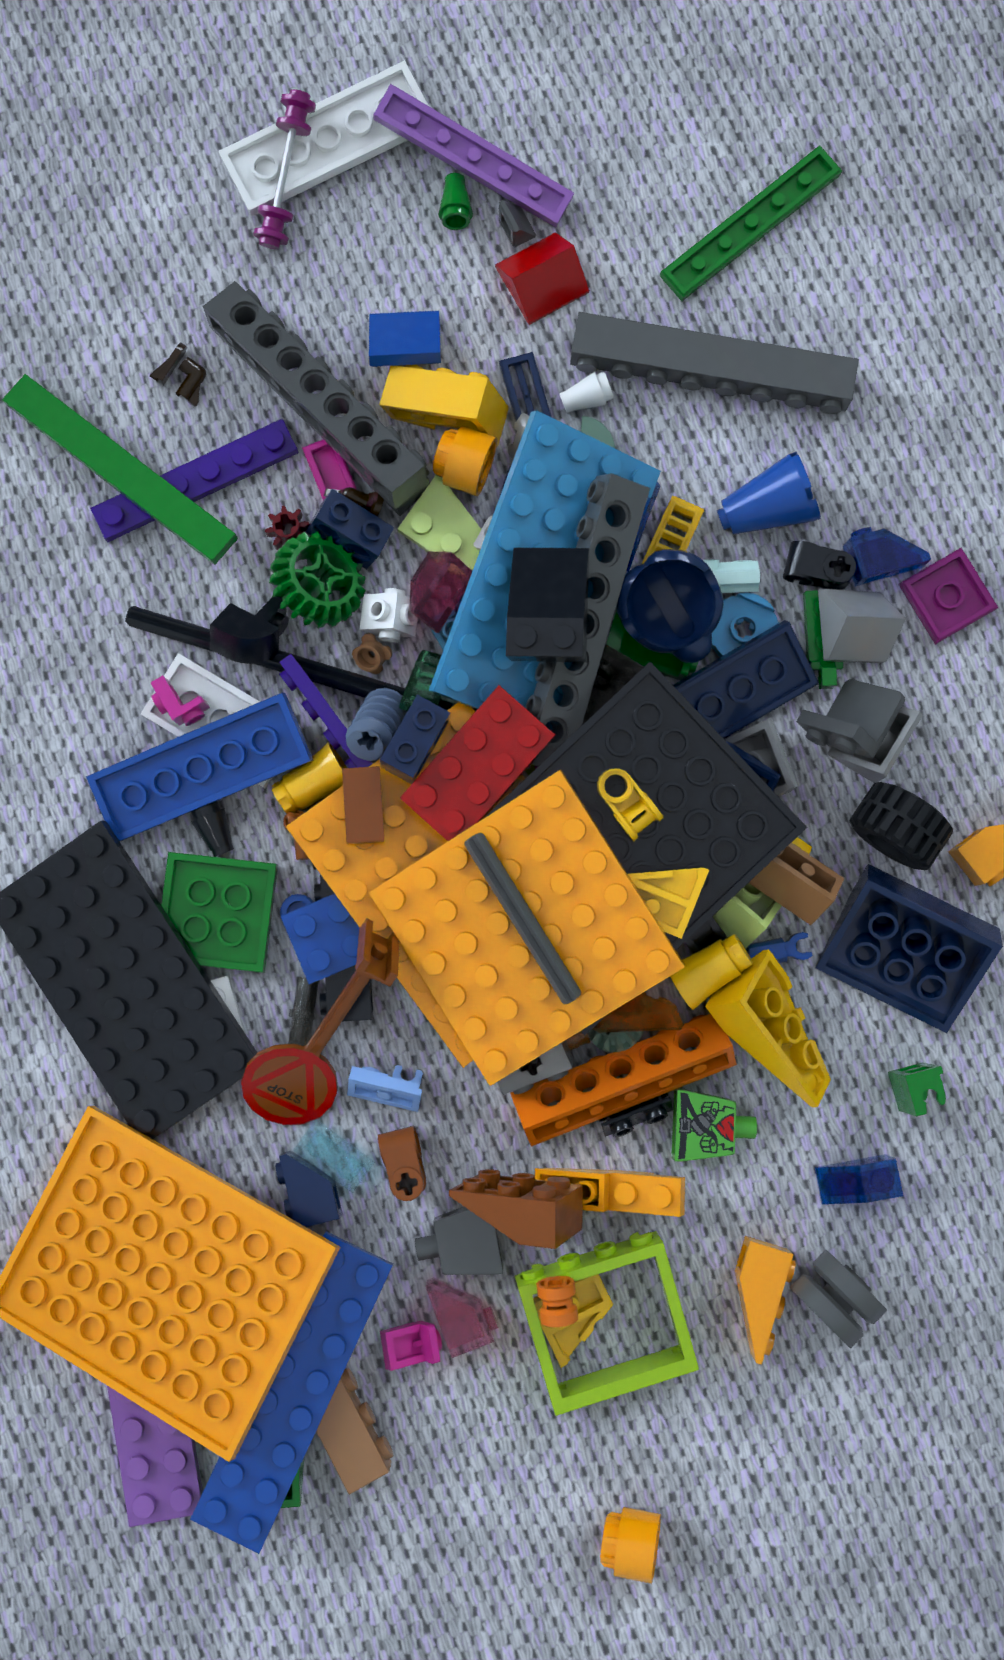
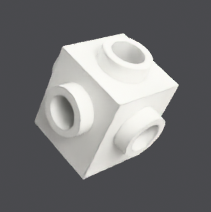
(393, 620)

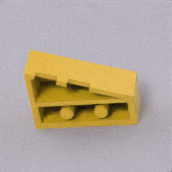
(443, 399)

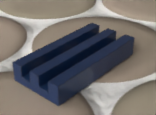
(516, 362)

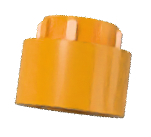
(465, 459)
(631, 1544)

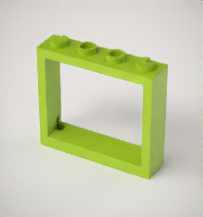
(626, 1375)

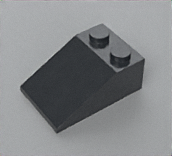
(548, 605)

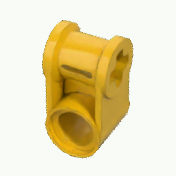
(629, 804)

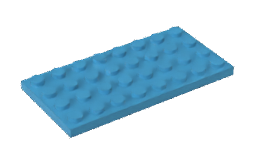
(535, 510)

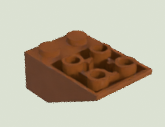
(524, 1208)

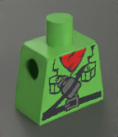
(706, 1126)

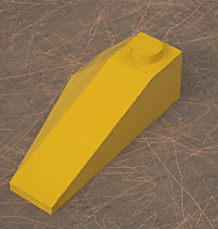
(766, 1024)

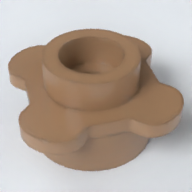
(364, 658)

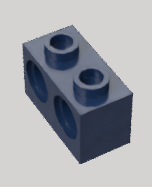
(351, 527)
(415, 739)

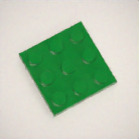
(221, 908)

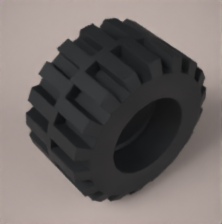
(901, 825)

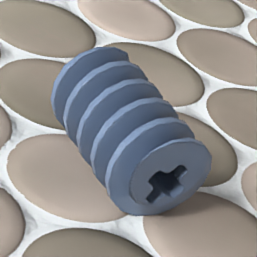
(375, 724)

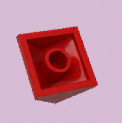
(544, 277)

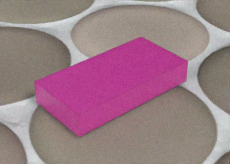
(327, 467)

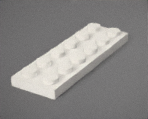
(339, 139)

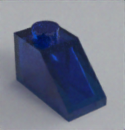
(882, 555)
(859, 1180)

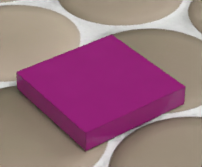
(948, 596)

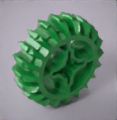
(308, 589)

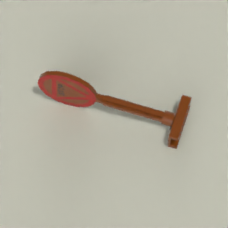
(295, 1081)

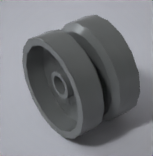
(838, 1298)

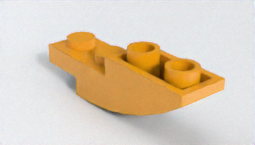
(624, 1190)

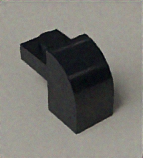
(249, 636)

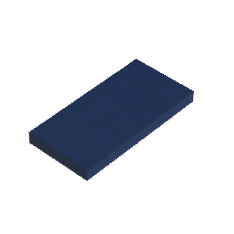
(750, 680)

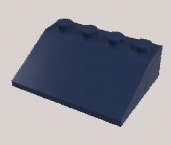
(909, 948)

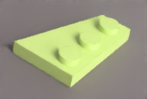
(442, 524)

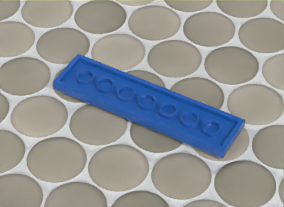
(249, 1491)

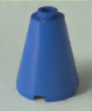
(771, 499)

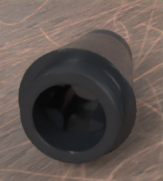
(213, 828)

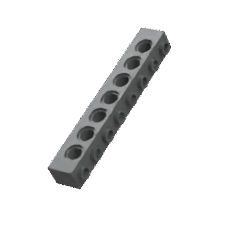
(393, 482)
(627, 503)

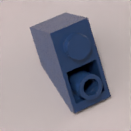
(310, 1191)

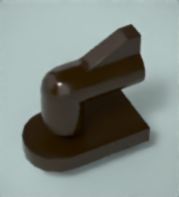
(195, 374)
(372, 502)

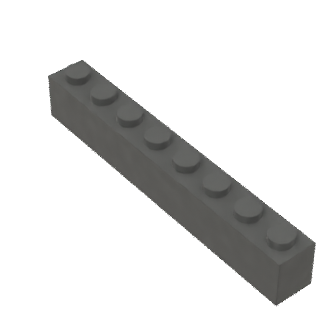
(713, 363)

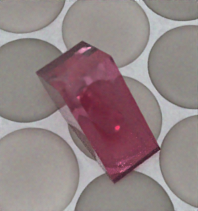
(438, 588)
(461, 1317)

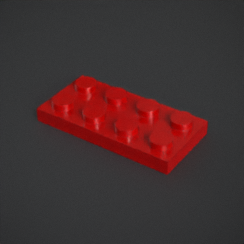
(478, 765)

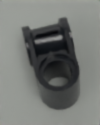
(815, 565)

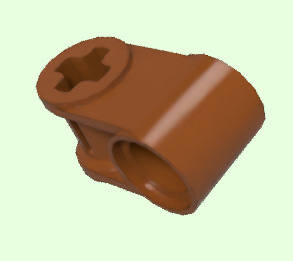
(403, 1155)

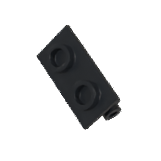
(650, 1111)

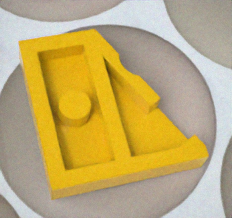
(671, 895)
(592, 1305)

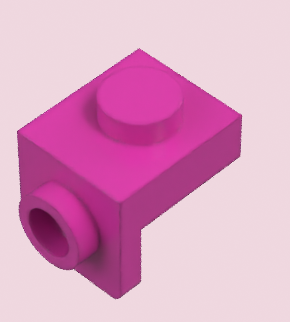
(168, 701)
(410, 1345)

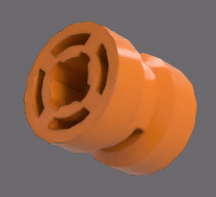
(557, 1301)

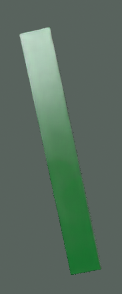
(120, 469)

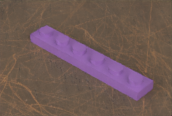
(473, 155)

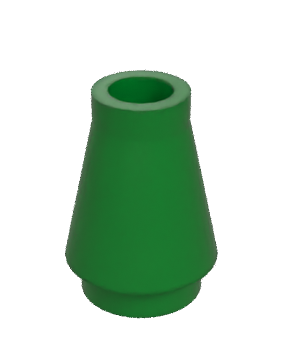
(455, 203)

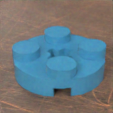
(737, 609)

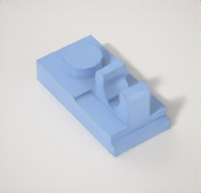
(378, 1087)

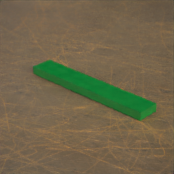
(750, 223)

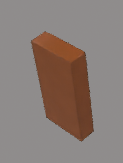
(363, 805)

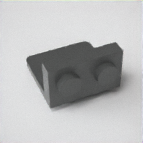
(856, 718)

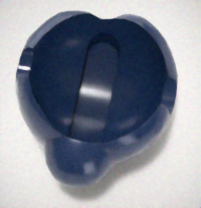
(672, 604)

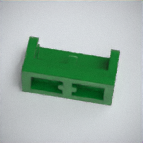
(912, 1085)

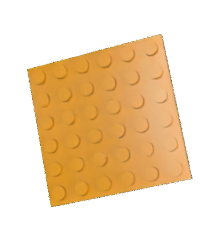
(478, 958)

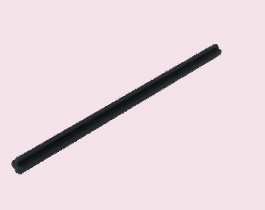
(316, 671)

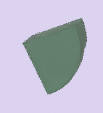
(596, 430)

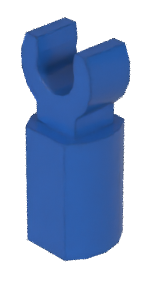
(780, 949)

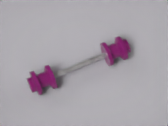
(297, 107)

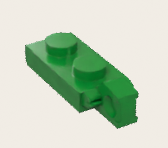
(814, 651)

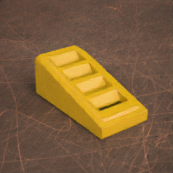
(684, 509)

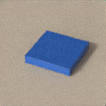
(404, 338)

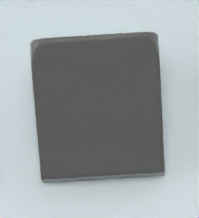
(515, 223)

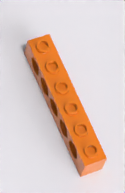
(641, 1084)

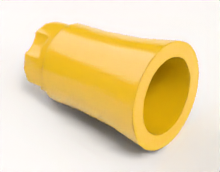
(310, 781)
(711, 970)

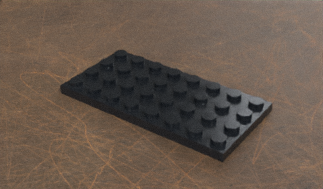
(124, 982)

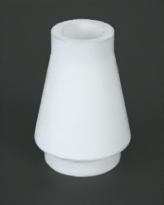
(587, 393)

